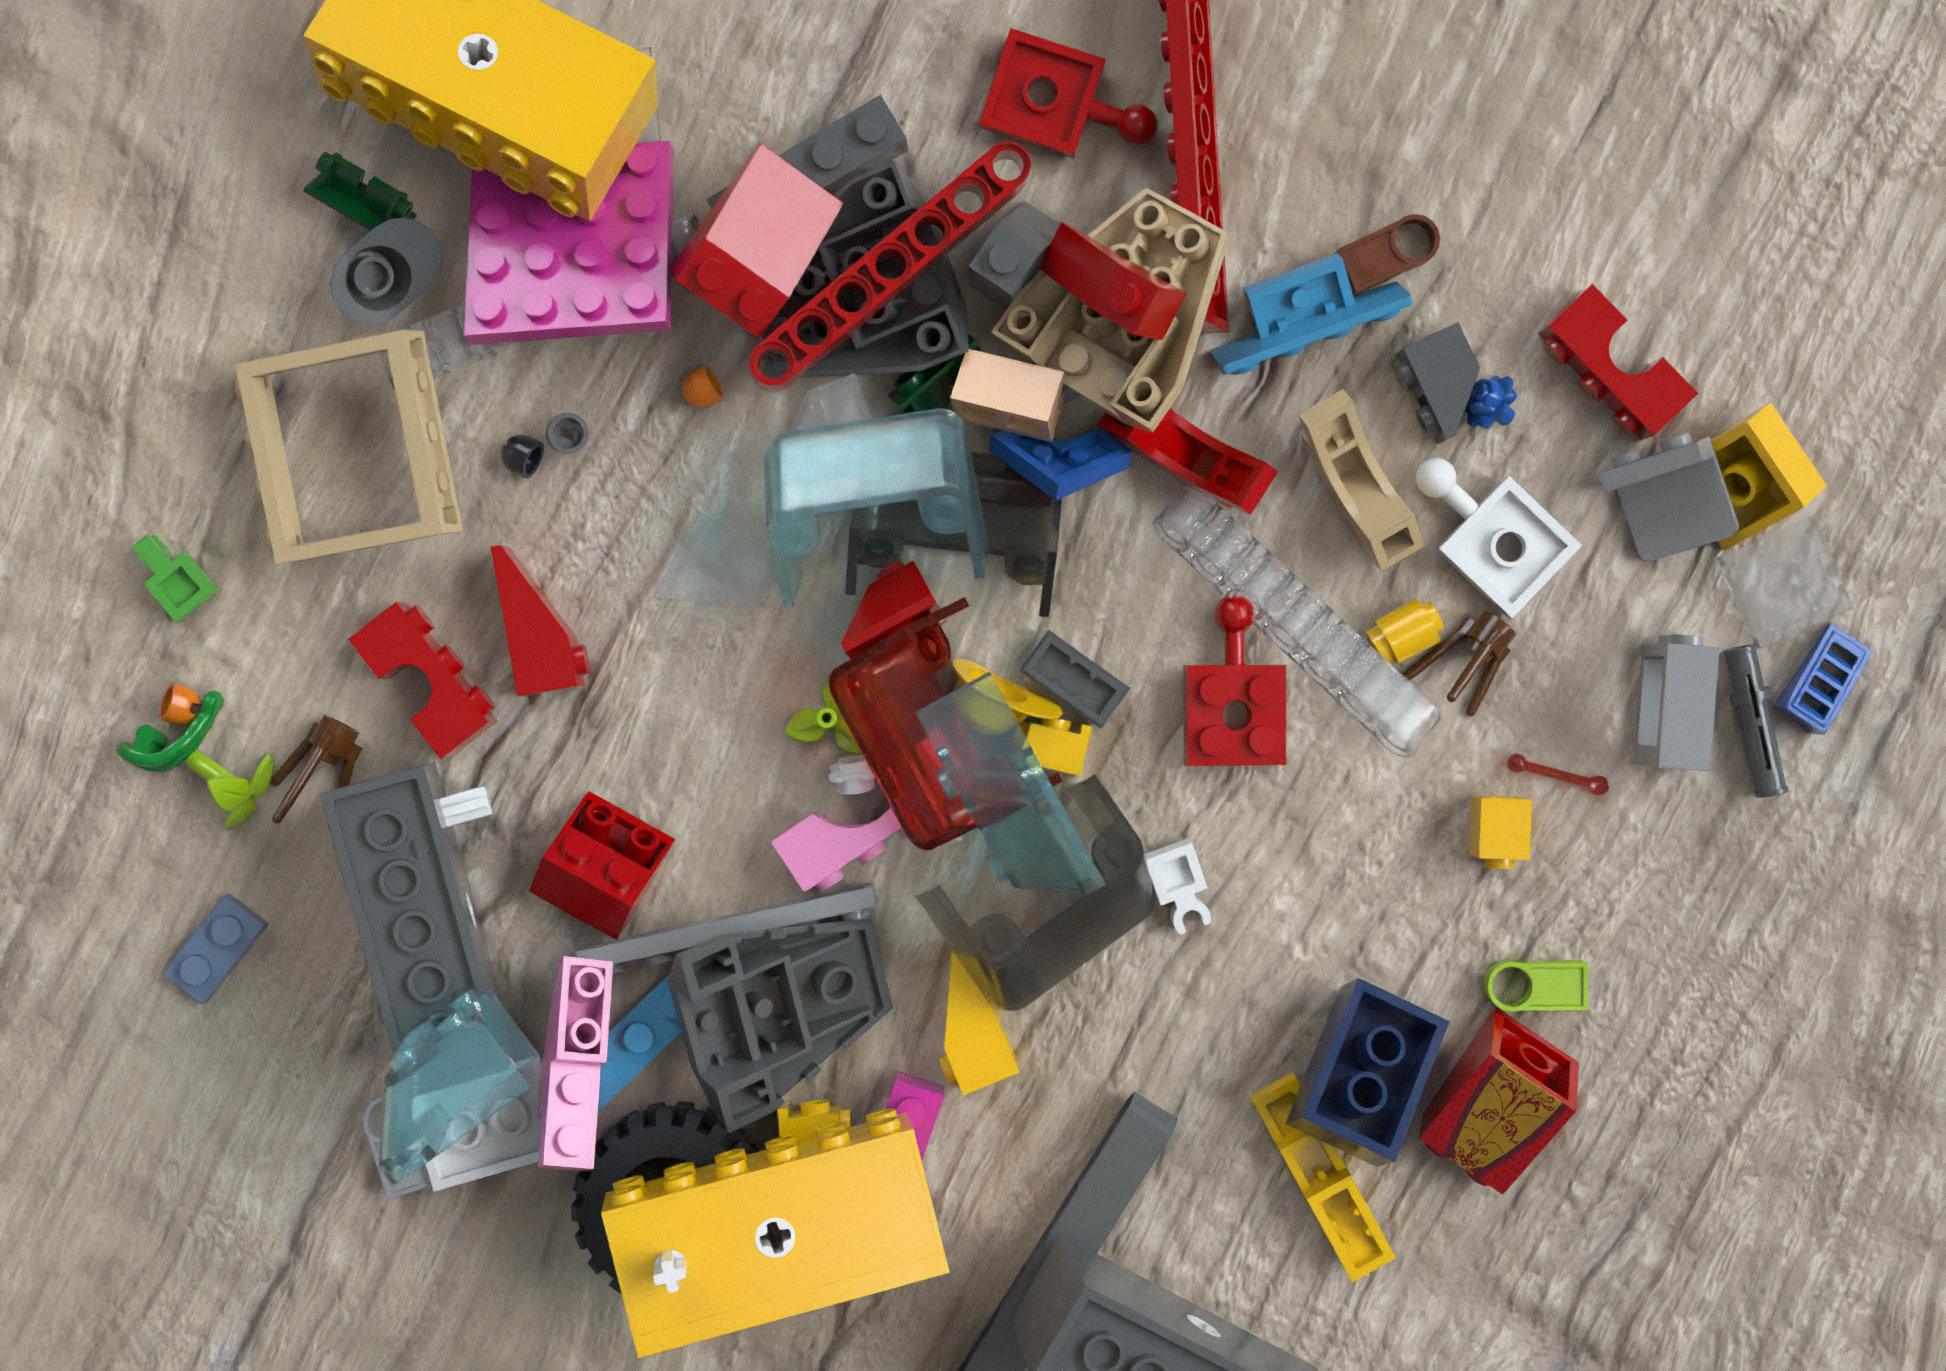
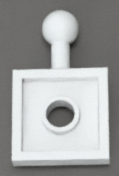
(1473, 543)

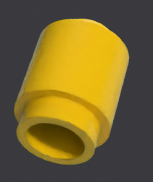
(1405, 631)

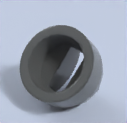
(571, 422)

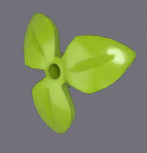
(812, 725)
(232, 791)

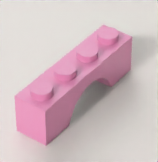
(820, 847)

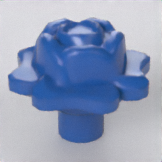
(1491, 402)

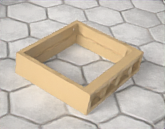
(421, 432)

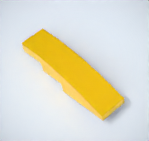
(1324, 1183)

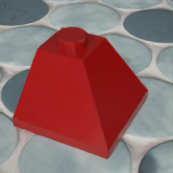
(888, 606)

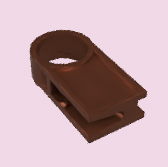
(1377, 258)

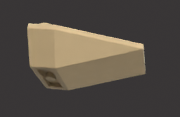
(1101, 361)

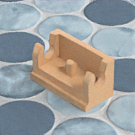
(1008, 395)

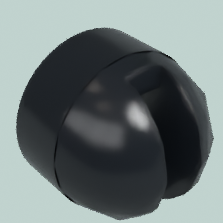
(522, 455)

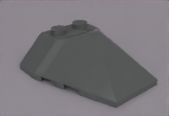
(773, 1007)

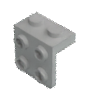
(1672, 497)

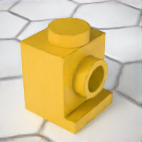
(1056, 745)
(810, 1117)

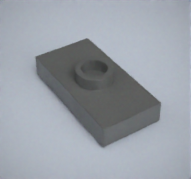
(1074, 679)

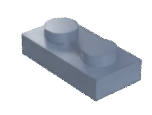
(215, 948)

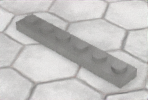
(658, 945)

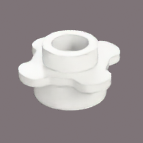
(852, 775)

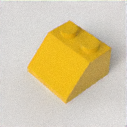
(1763, 472)

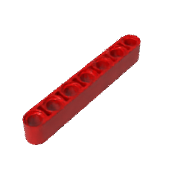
(900, 244)

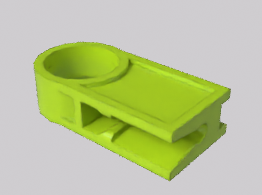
(1550, 985)

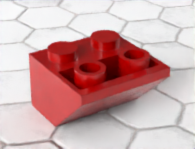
(601, 865)

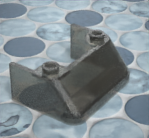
(1017, 518)
(1020, 969)

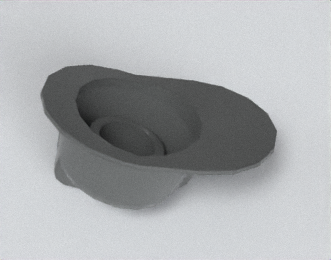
(386, 271)

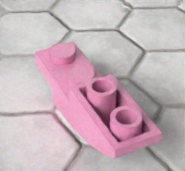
(572, 1063)

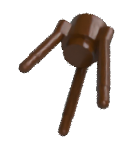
(1486, 642)
(324, 742)

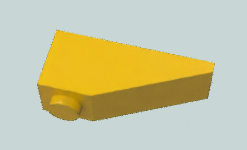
(974, 1036)

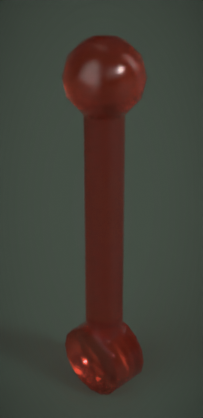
(1596, 784)

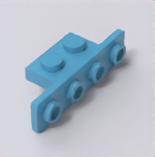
(1304, 308)

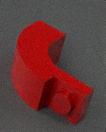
(1197, 459)

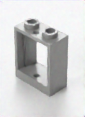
(1676, 703)

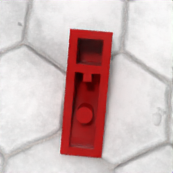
(1111, 283)
(538, 639)

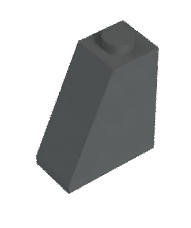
(1012, 254)

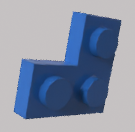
(1063, 466)

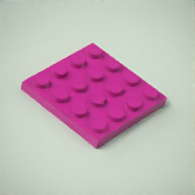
(567, 276)

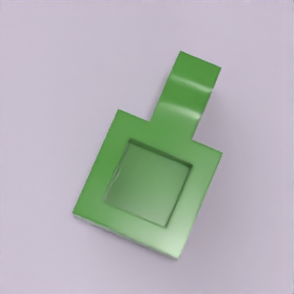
(177, 582)

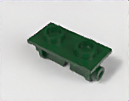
(343, 189)
(923, 388)

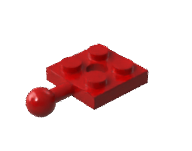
(1061, 123)
(1212, 687)

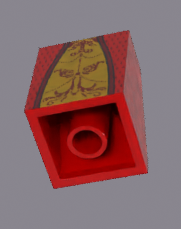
(1501, 1102)

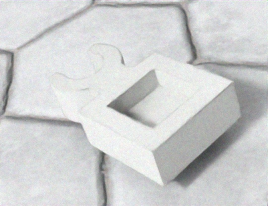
(1176, 878)

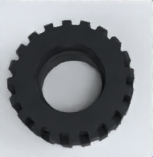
(628, 1145)

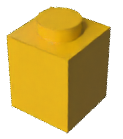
(1500, 830)

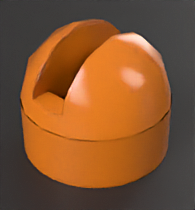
(702, 388)
(177, 704)

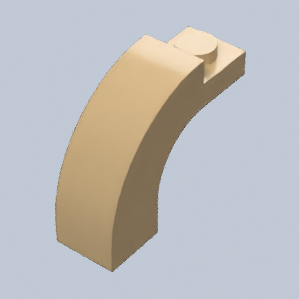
(1357, 483)

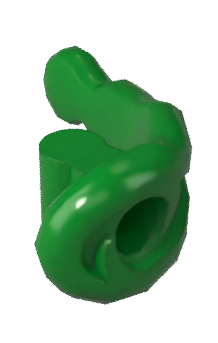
(149, 742)

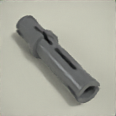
(1744, 662)

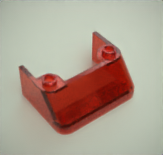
(880, 703)

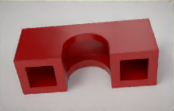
(1582, 339)
(455, 709)

